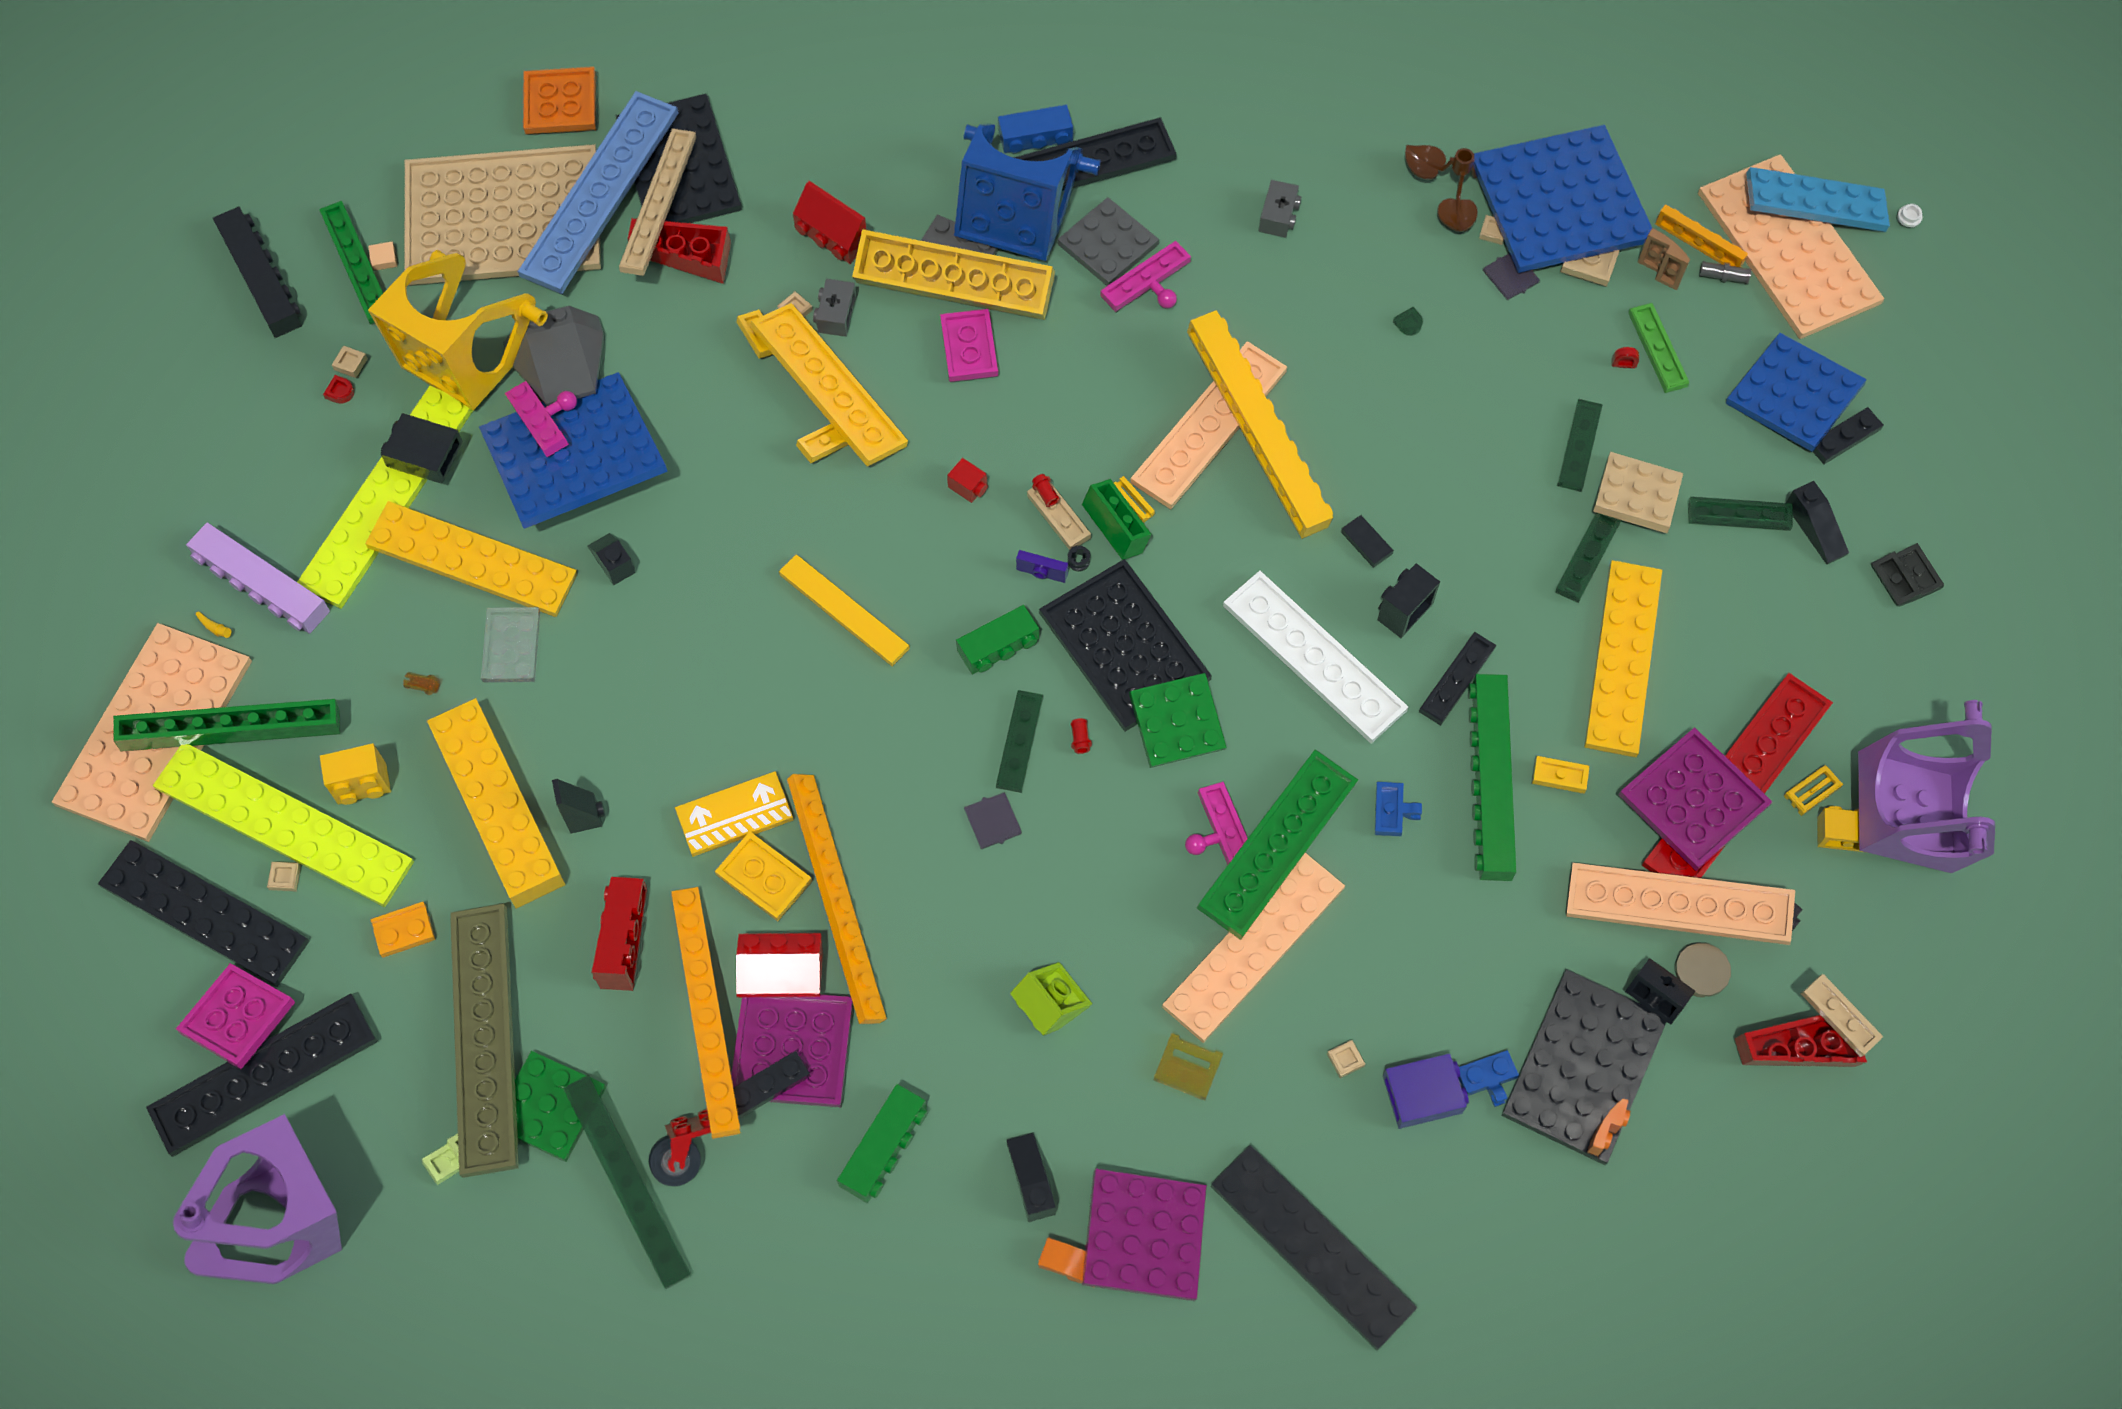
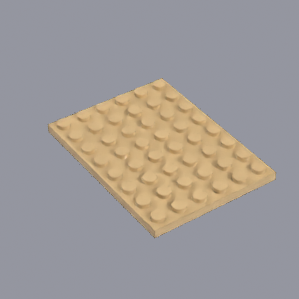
(488, 207)

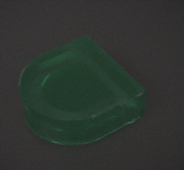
(1409, 321)

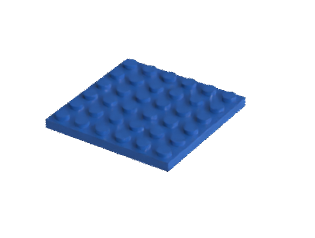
(1562, 198)
(604, 454)

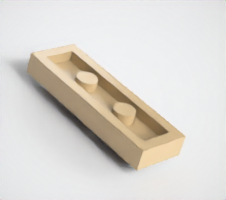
(1061, 519)
(1841, 1015)

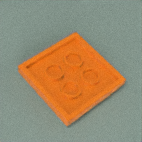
(559, 100)

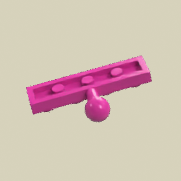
(1147, 277)
(538, 418)
(1223, 820)

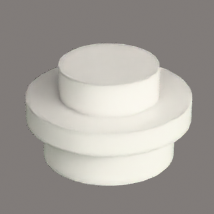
(1910, 215)

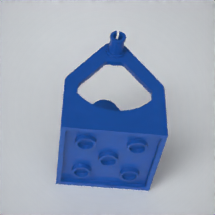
(1012, 199)

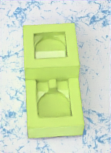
(444, 1161)

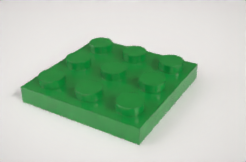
(1177, 720)
(543, 1108)

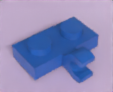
(1391, 809)
(1489, 1075)

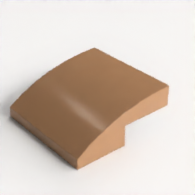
(1664, 257)

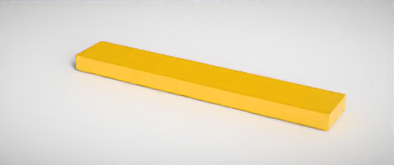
(844, 610)

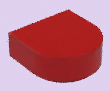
(1625, 357)
(339, 390)

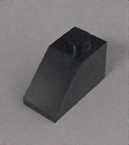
(612, 558)

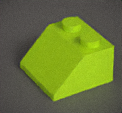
(1050, 998)

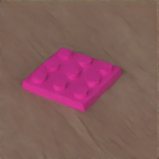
(235, 1016)

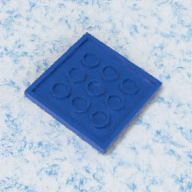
(1796, 391)

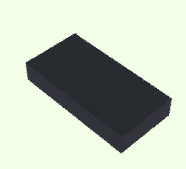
(1367, 541)

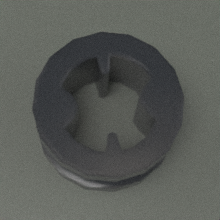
(1079, 550)

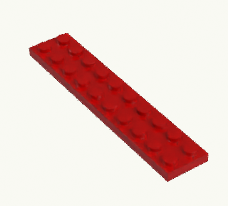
(1759, 755)

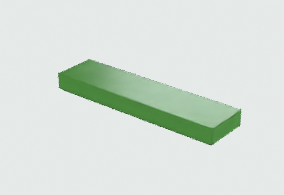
(1658, 347)

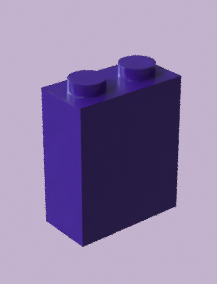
(1425, 1091)

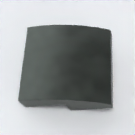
(1908, 575)

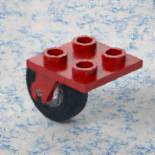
(675, 1157)

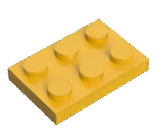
(763, 876)

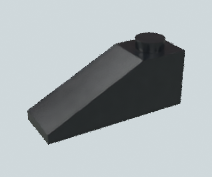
(1818, 521)
(577, 806)
(1031, 1177)

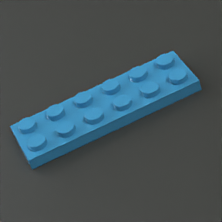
(1817, 199)

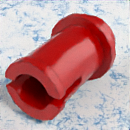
(1042, 485)
(1081, 742)

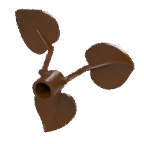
(1426, 162)

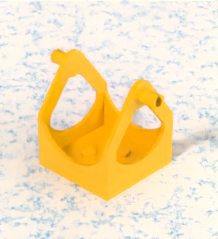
(442, 348)

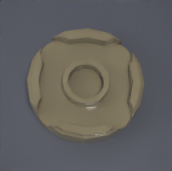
(1703, 969)

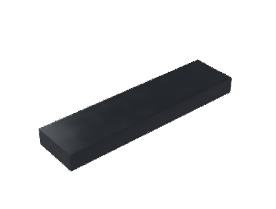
(1457, 678)

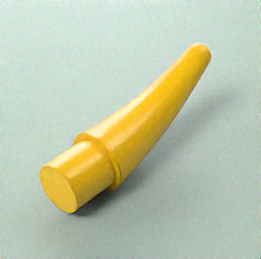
(216, 628)

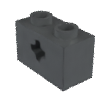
(1279, 207)
(835, 307)

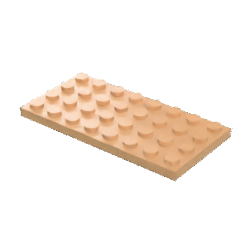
(1794, 258)
(168, 675)

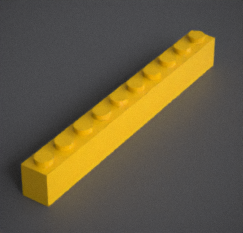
(1260, 424)

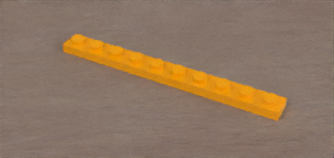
(836, 899)
(705, 1013)

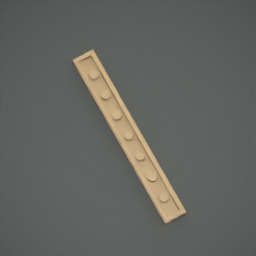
(657, 202)

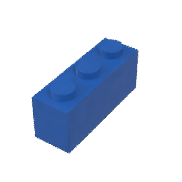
(1035, 129)

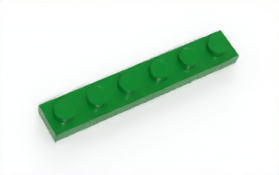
(352, 255)

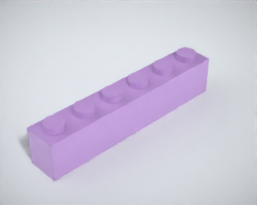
(257, 578)

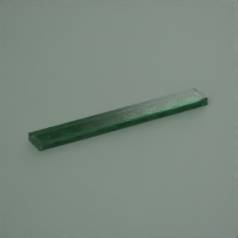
(627, 1182)

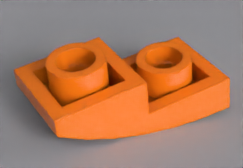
(1612, 1122)
(1063, 1259)

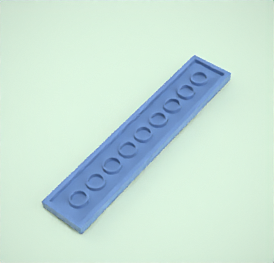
(598, 192)

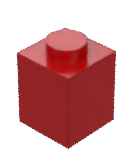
(967, 480)

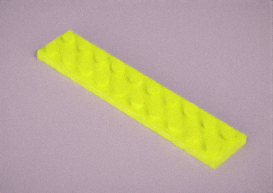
(344, 555)
(284, 824)

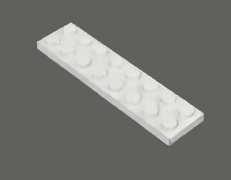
(1315, 657)

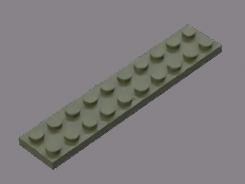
(483, 1041)

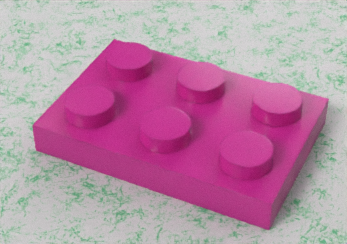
(969, 345)

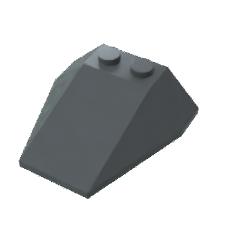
(561, 354)

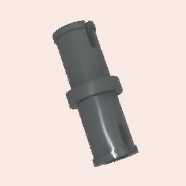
(1725, 272)

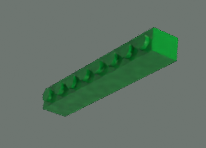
(226, 725)
(1493, 778)

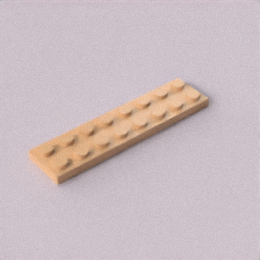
(1199, 435)
(1681, 903)
(1240, 965)

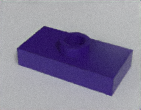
(1041, 566)

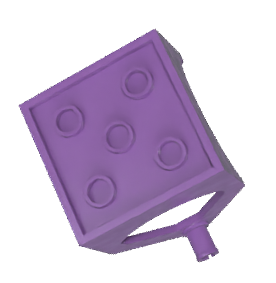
(1919, 803)
(280, 1173)

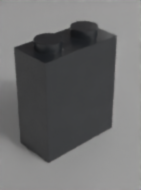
(421, 448)

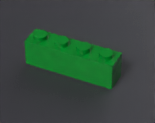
(882, 1143)

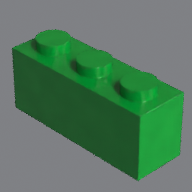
(1116, 519)
(998, 640)

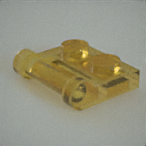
(1185, 1075)

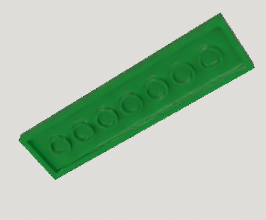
(1277, 844)

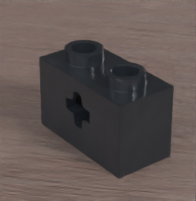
(1660, 991)

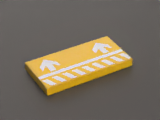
(733, 813)

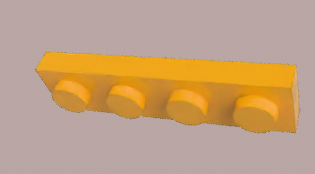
(1700, 237)

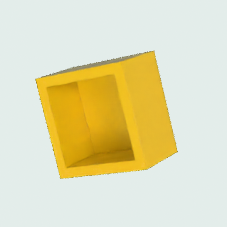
(355, 774)

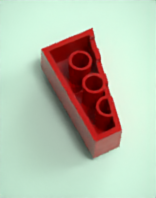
(692, 248)
(620, 934)
(1797, 1044)

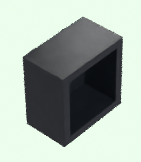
(1407, 600)

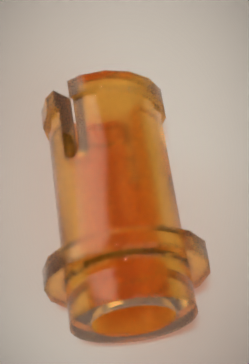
(429, 683)

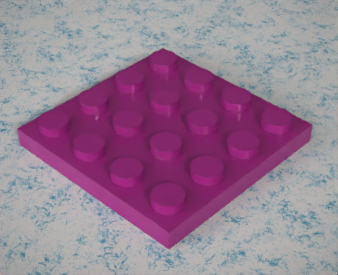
(1695, 798)
(811, 1026)
(1144, 1235)

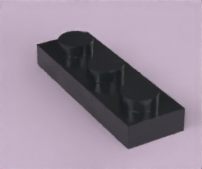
(1847, 435)
(769, 1083)

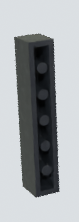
(257, 271)

